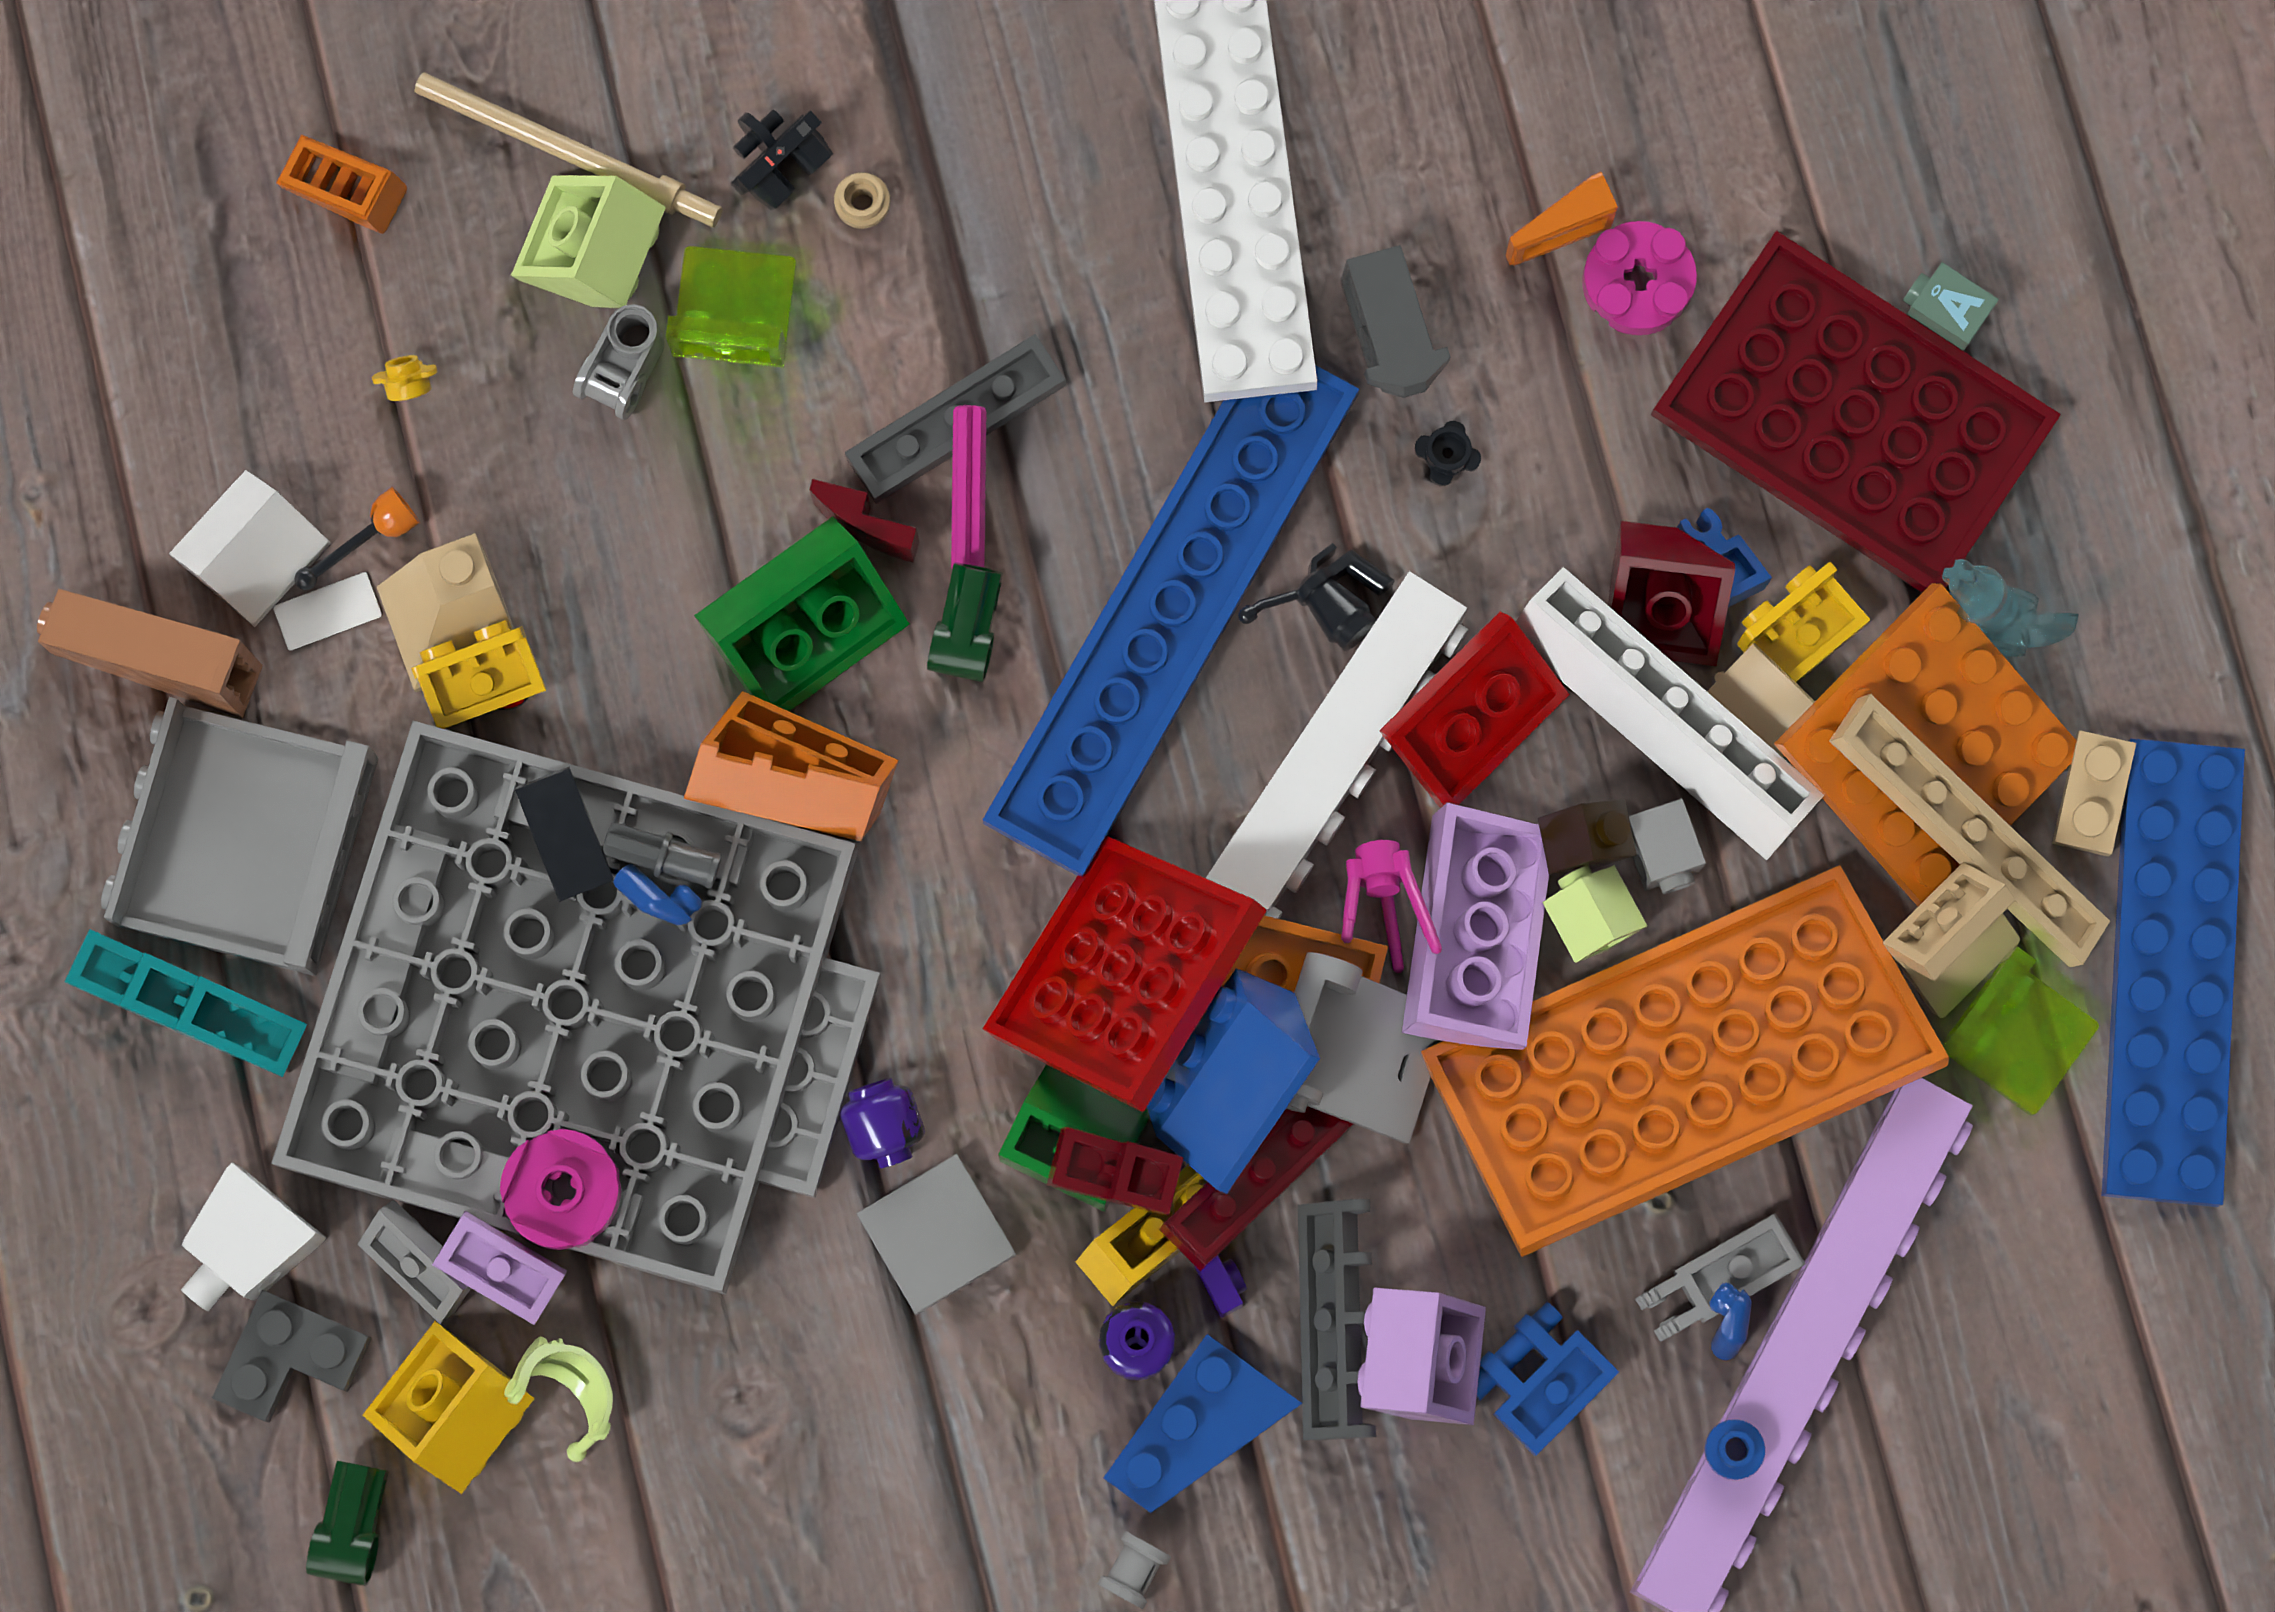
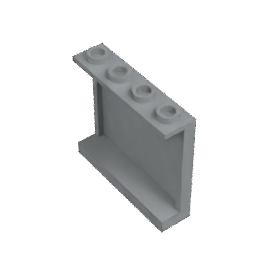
(239, 837)

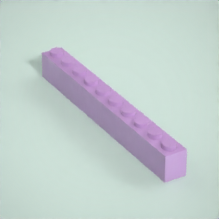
(1805, 1344)

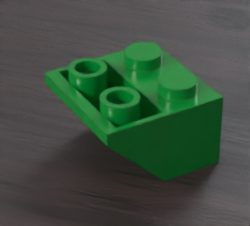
(1059, 1103)

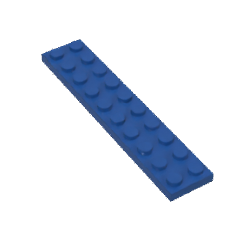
(1165, 620)

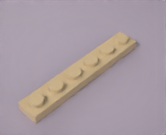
(1969, 828)

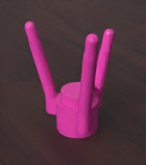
(1380, 870)

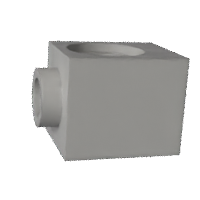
(1666, 847)

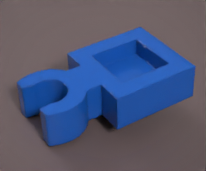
(1749, 574)

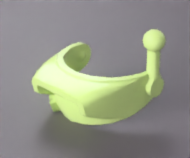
(576, 1371)

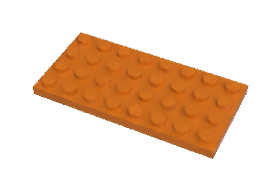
(1686, 1060)

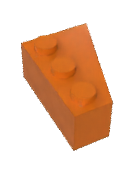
(790, 771)

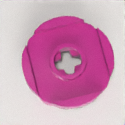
(1617, 300)
(575, 1220)

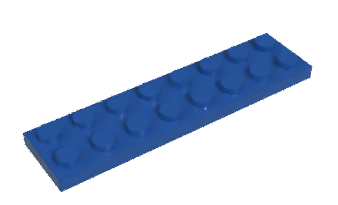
(2174, 974)

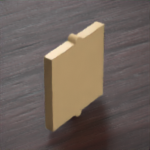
(1761, 695)

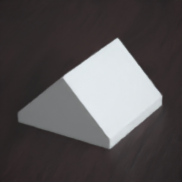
(250, 547)

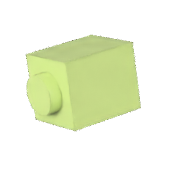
(1593, 912)

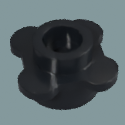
(1450, 437)

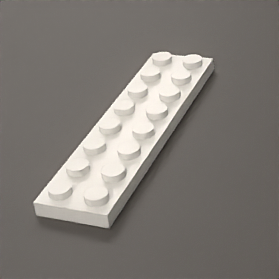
(1235, 198)

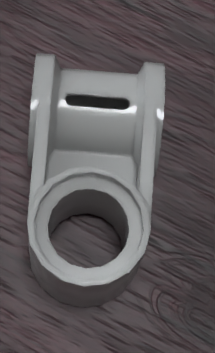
(617, 372)

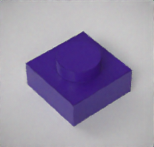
(1223, 1285)

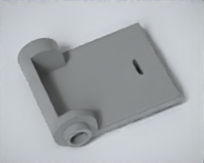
(1366, 1063)

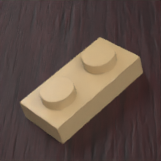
(2094, 793)

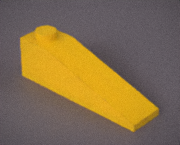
(1134, 1245)

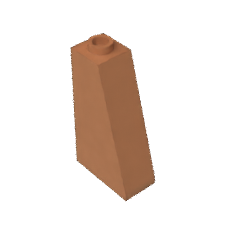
(151, 651)

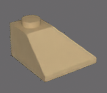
(442, 599)

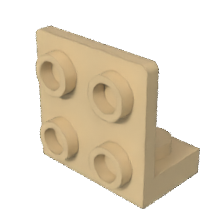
(1954, 938)

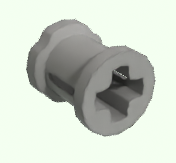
(1134, 1570)

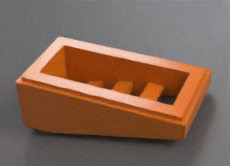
(373, 199)
(1575, 216)

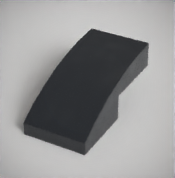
(564, 834)

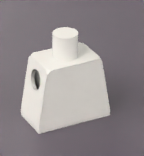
(245, 1240)

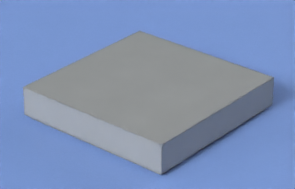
(936, 1234)

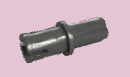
(662, 854)

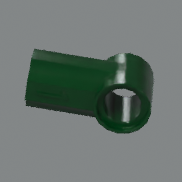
(964, 636)
(346, 1540)

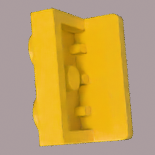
(1806, 623)
(479, 676)

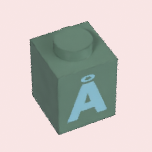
(1949, 305)

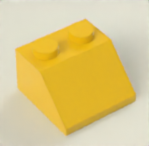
(446, 1408)

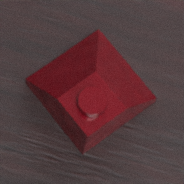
(1671, 590)

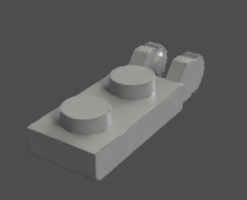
(1745, 1261)

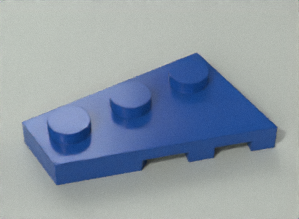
(1197, 1424)

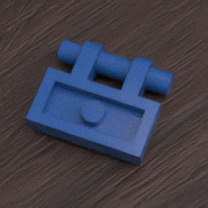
(1555, 1390)

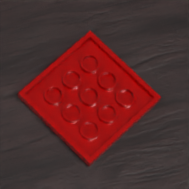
(1124, 972)

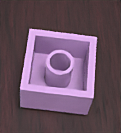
(1422, 1356)

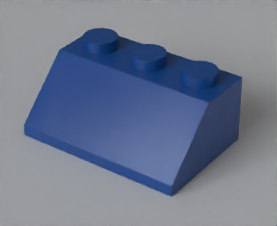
(1234, 1078)

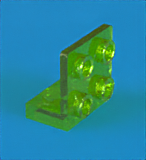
(733, 307)
(2019, 1034)

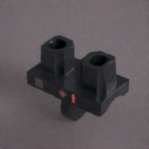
(761, 175)

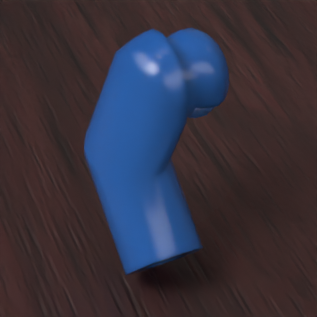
(653, 901)
(1733, 1329)

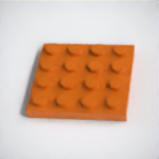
(1961, 704)

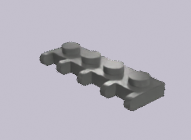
(1331, 1319)

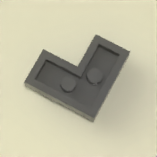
(277, 1342)

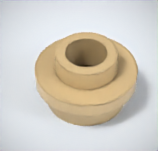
(857, 185)

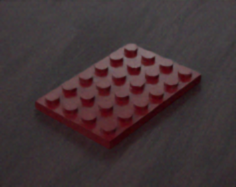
(1855, 414)

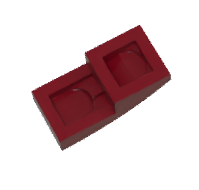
(852, 509)
(1115, 1171)

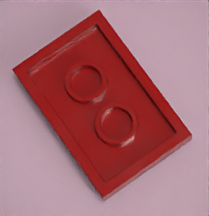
(1475, 711)

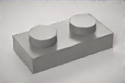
(407, 1255)

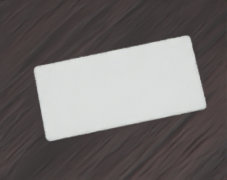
(327, 611)

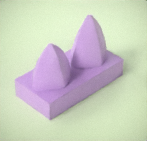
(499, 1267)

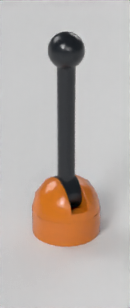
(389, 517)

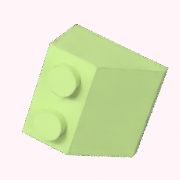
(589, 240)

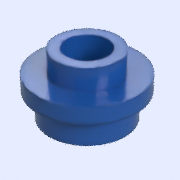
(1716, 1454)

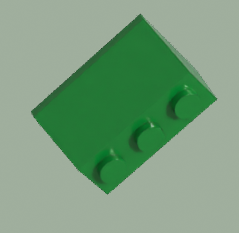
(803, 617)

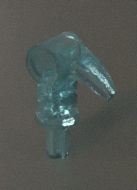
(2005, 612)

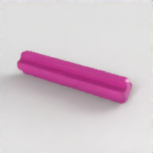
(968, 485)

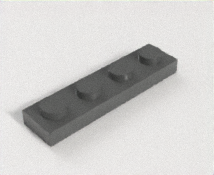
(925, 434)

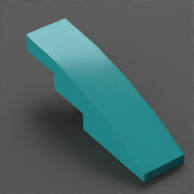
(185, 1003)

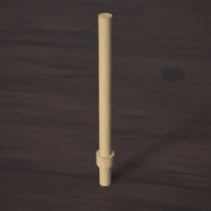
(663, 189)

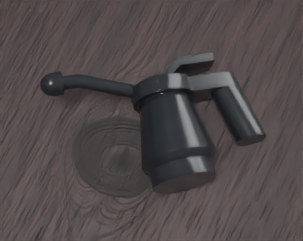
(1337, 610)

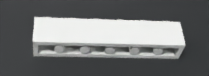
(1667, 714)

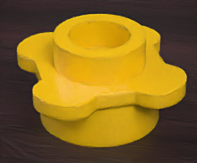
(405, 378)

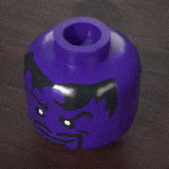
(882, 1122)
(1136, 1363)

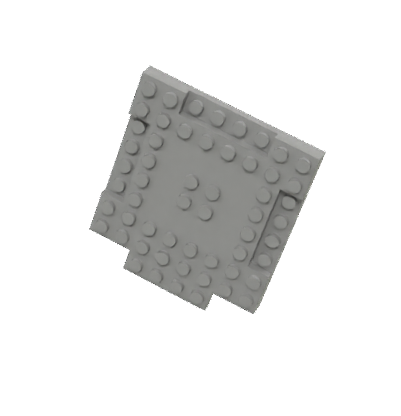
(497, 1014)

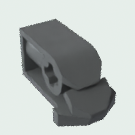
(1390, 324)

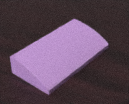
(1487, 907)

